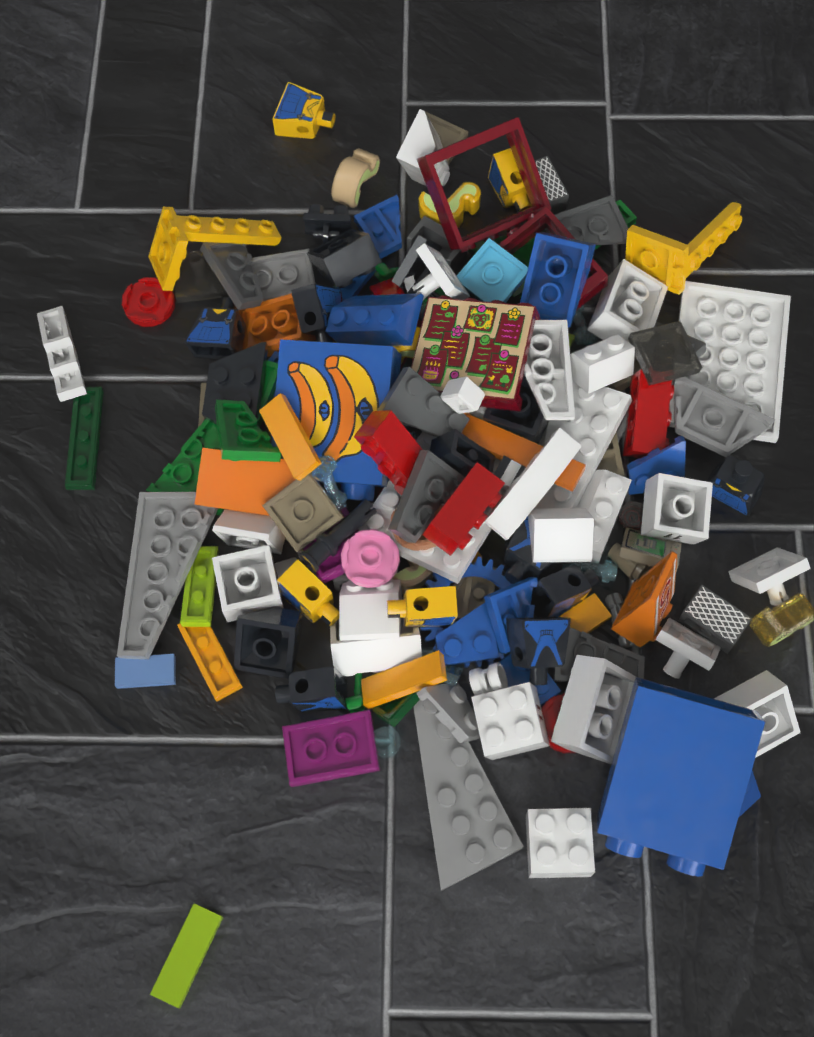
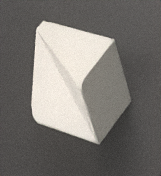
(462, 395)

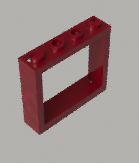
(527, 170)
(546, 219)

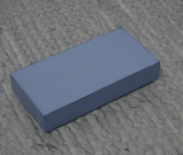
(155, 671)

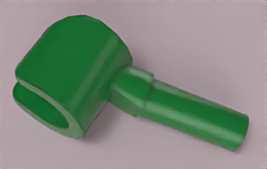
(384, 273)
(355, 702)

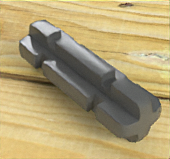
(614, 602)

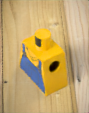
(301, 113)
(507, 181)
(301, 586)
(437, 602)

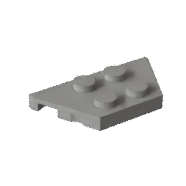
(715, 418)

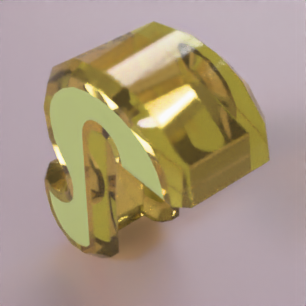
(781, 621)

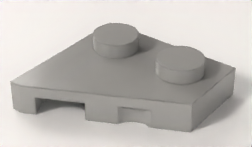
(453, 710)

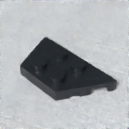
(237, 379)

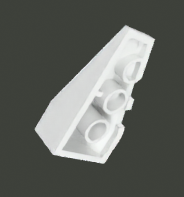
(550, 369)

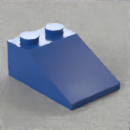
(557, 275)

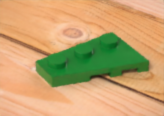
(240, 435)

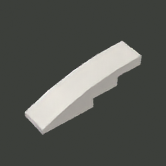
(61, 353)
(532, 484)

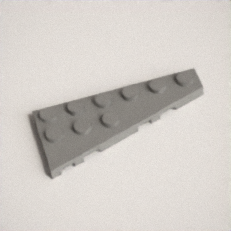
(162, 553)

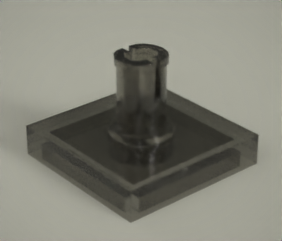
(197, 280)
(665, 353)

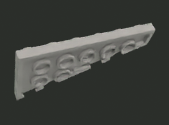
(463, 808)

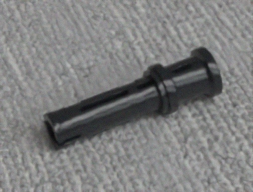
(328, 543)

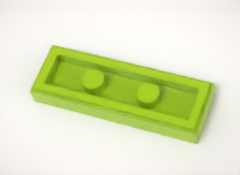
(200, 590)
(186, 956)

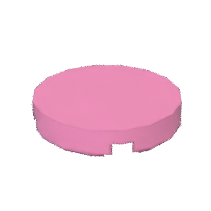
(370, 558)

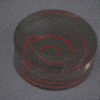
(631, 515)

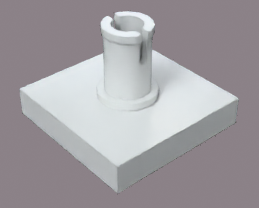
(440, 275)
(769, 573)
(686, 647)

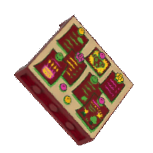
(476, 341)

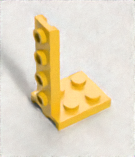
(175, 231)
(674, 261)

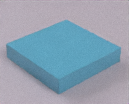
(492, 273)

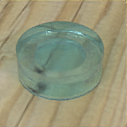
(387, 742)

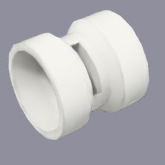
(488, 679)

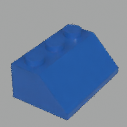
(376, 319)

